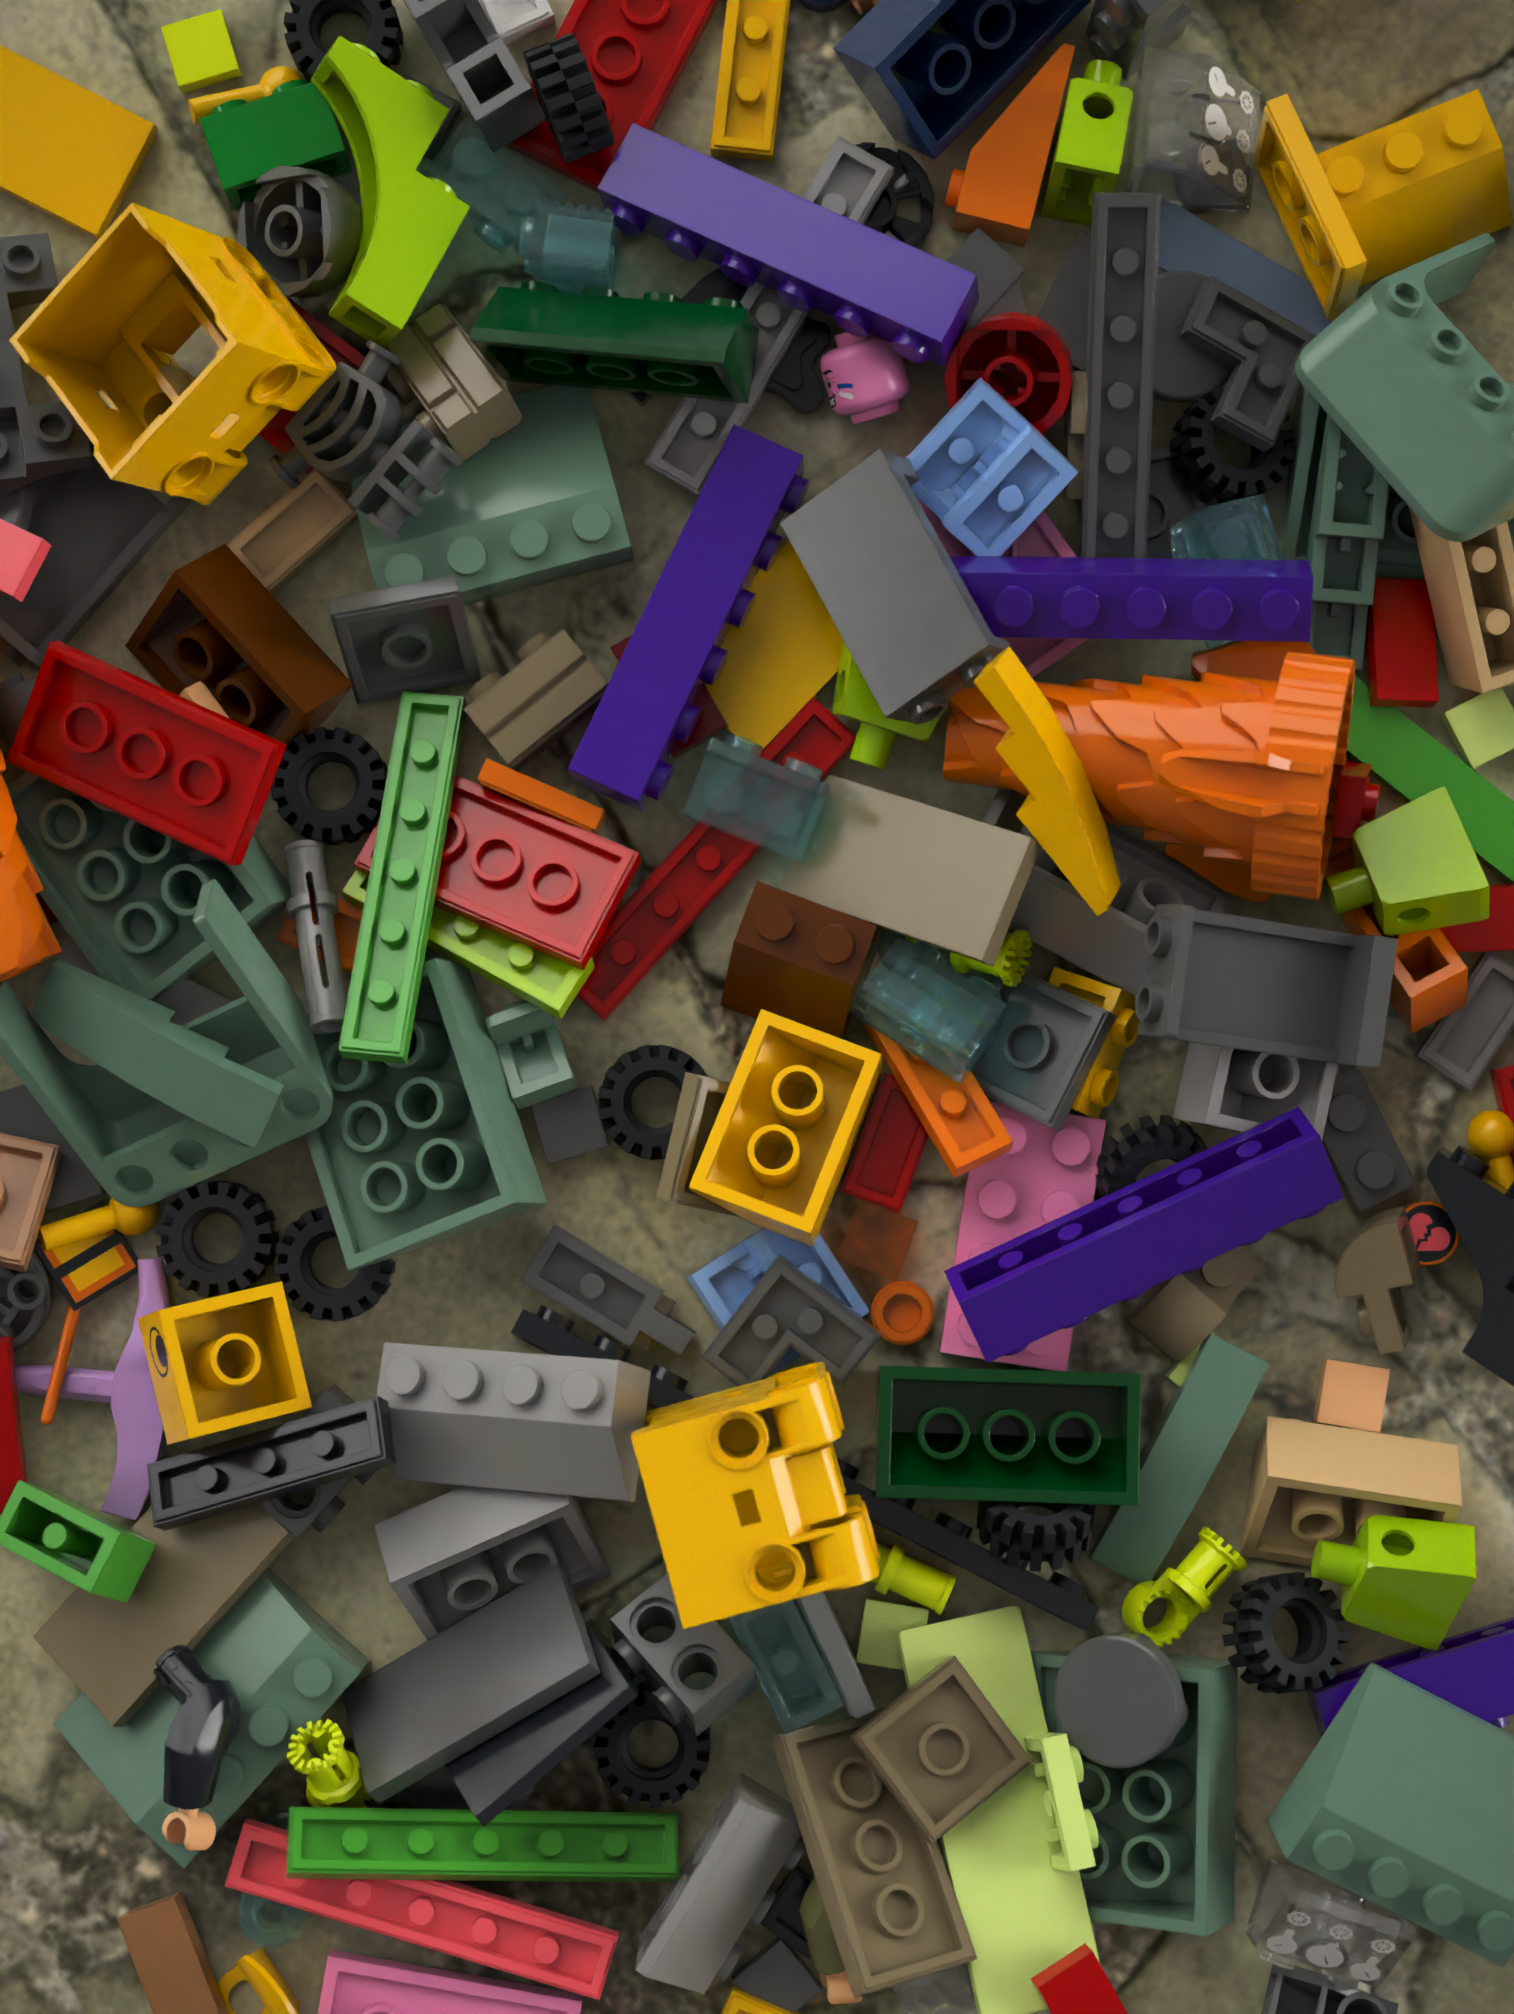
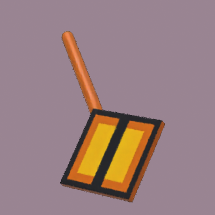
(82, 1274)

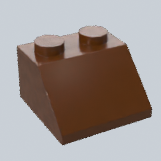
(799, 961)

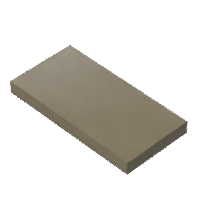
(914, 869)
(177, 1601)
(871, 1863)

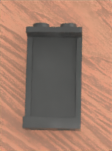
(96, 539)
(892, 589)
(1265, 986)

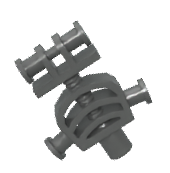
(352, 429)

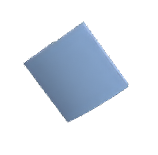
(987, 471)
(734, 1274)

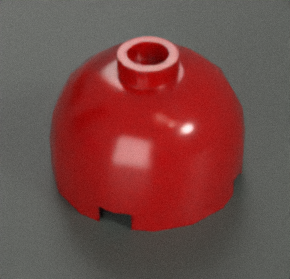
(1020, 361)

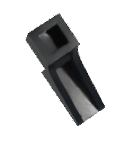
(1485, 1222)

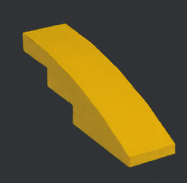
(1061, 802)

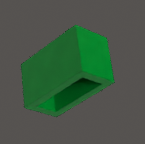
(277, 130)

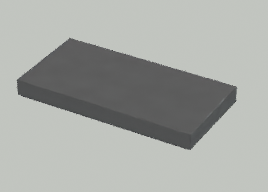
(469, 1683)

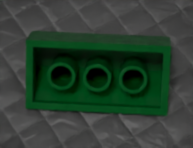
(619, 341)
(1008, 1435)

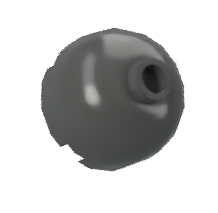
(302, 230)

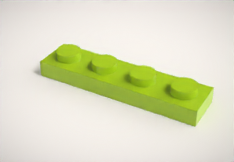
(506, 962)

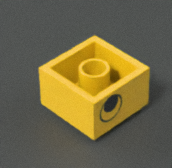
(224, 1362)

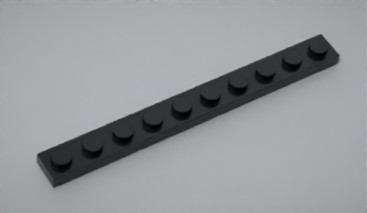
(942, 1537)

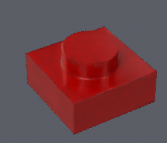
(1355, 800)

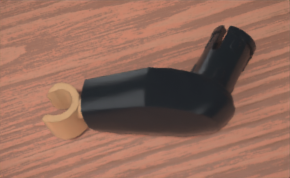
(194, 1745)

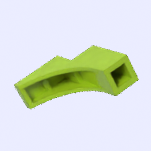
(404, 214)

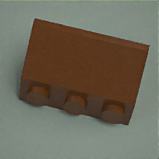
(238, 640)

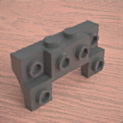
(36, 437)

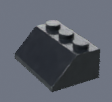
(521, 1755)

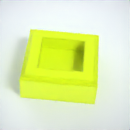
(201, 51)

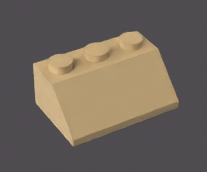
(1328, 1479)

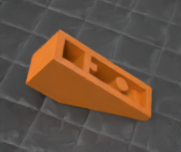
(1009, 160)
(1427, 971)

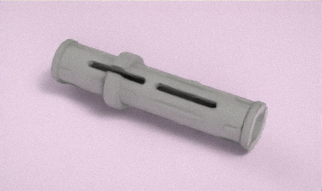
(305, 869)

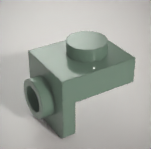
(531, 1053)

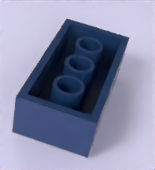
(944, 61)

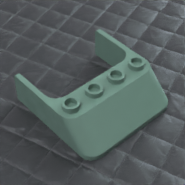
(1421, 395)
(137, 1142)

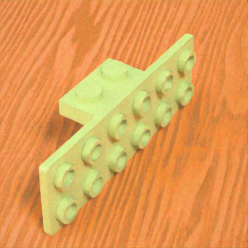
(1024, 1845)

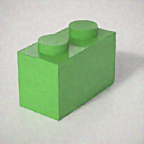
(73, 1542)

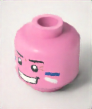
(864, 377)

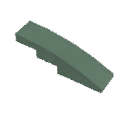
(1344, 545)
(154, 1054)
(1180, 1458)

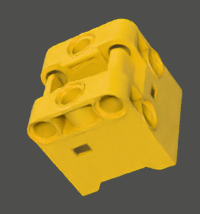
(124, 318)
(754, 1496)

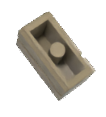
(451, 382)
(536, 699)

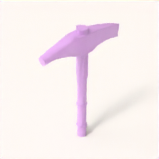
(131, 1396)

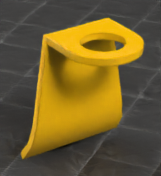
(265, 1981)

